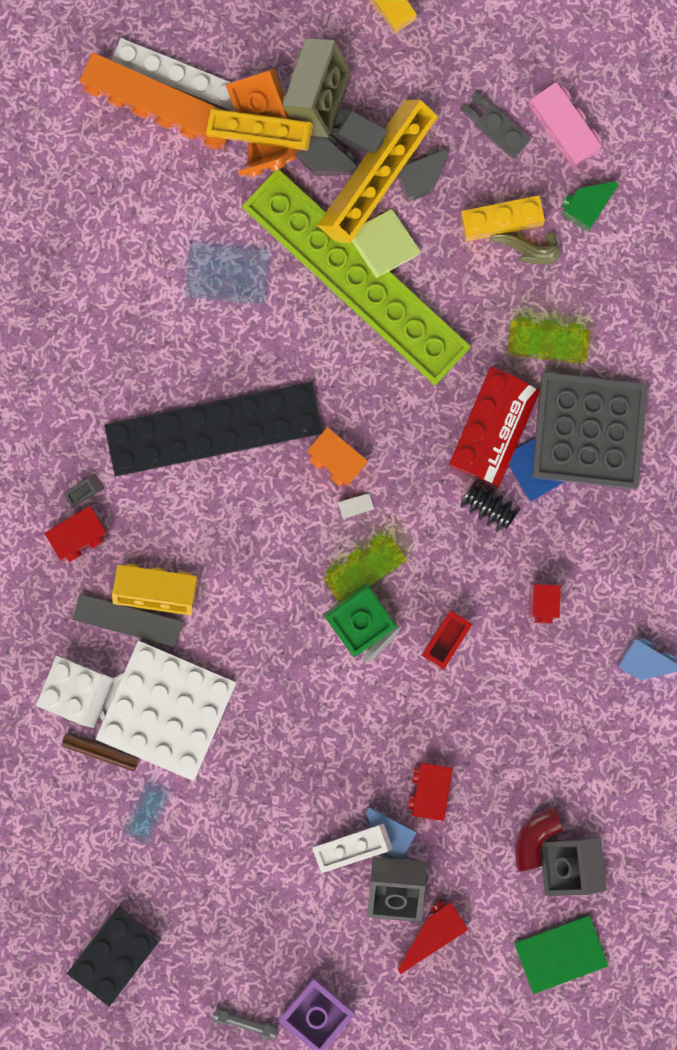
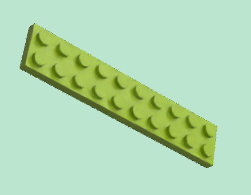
(379, 302)

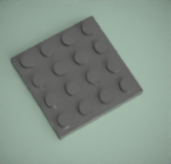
(589, 431)

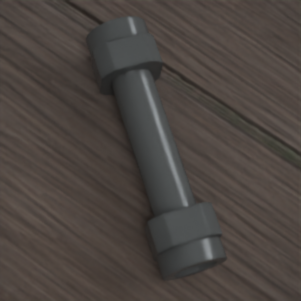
(266, 1030)

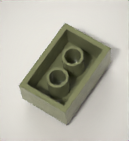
(317, 85)

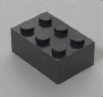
(113, 956)

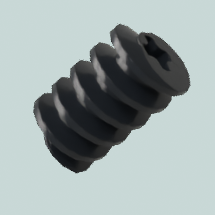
(489, 506)

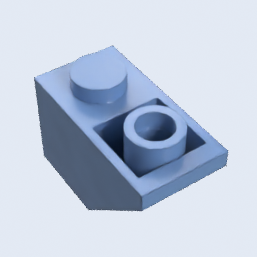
(644, 662)

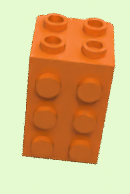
(261, 96)

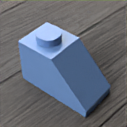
(399, 834)

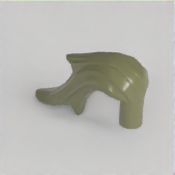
(531, 253)

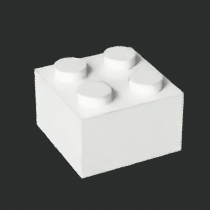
(74, 692)

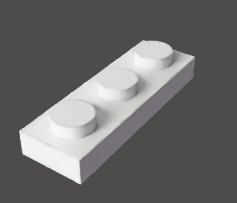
(352, 848)

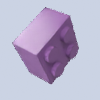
(316, 1015)

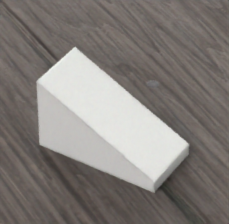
(355, 506)

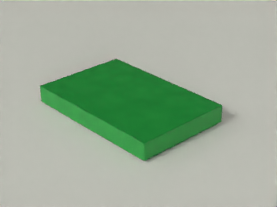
(561, 954)

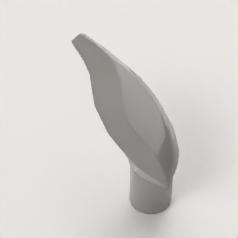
(371, 652)

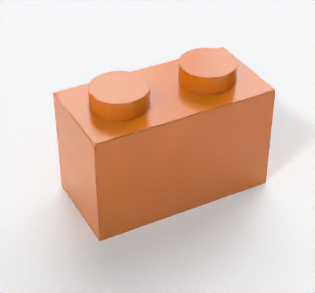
(336, 457)

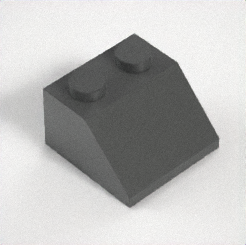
(573, 866)

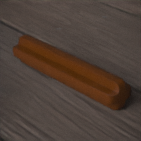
(100, 752)

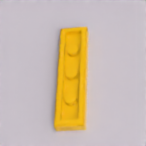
(259, 129)

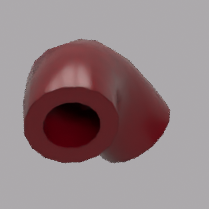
(532, 837)

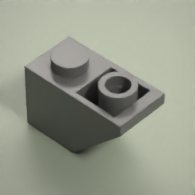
(357, 132)
(326, 159)
(420, 176)

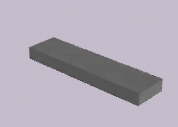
(127, 620)

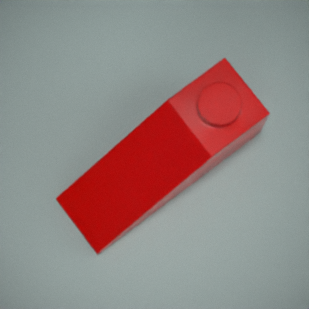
(435, 932)

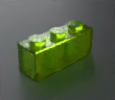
(548, 341)
(364, 567)

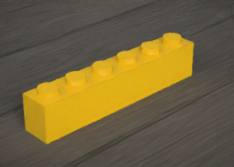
(377, 171)

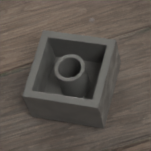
(396, 889)

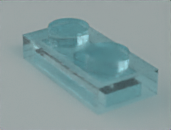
(146, 814)

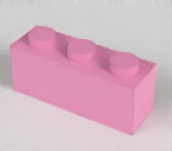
(565, 124)

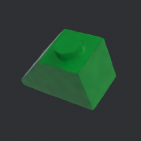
(587, 204)

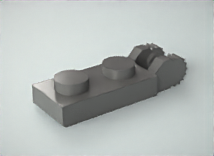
(497, 127)

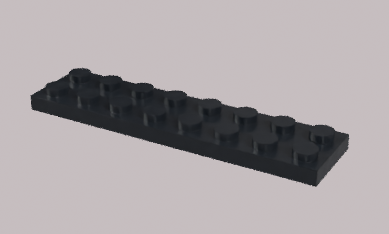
(213, 429)

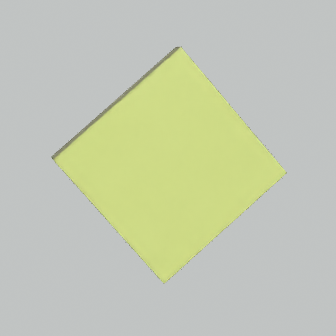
(385, 243)

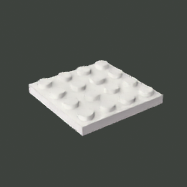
(165, 710)

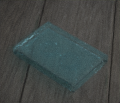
(226, 274)

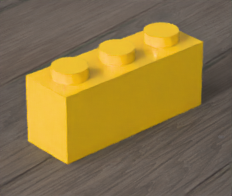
(502, 218)
(154, 589)

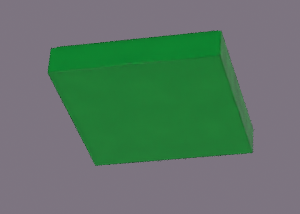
(359, 620)

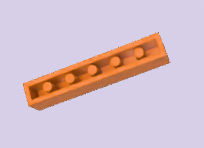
(150, 99)

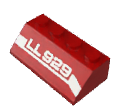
(494, 427)

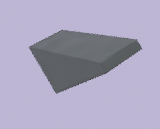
(84, 491)

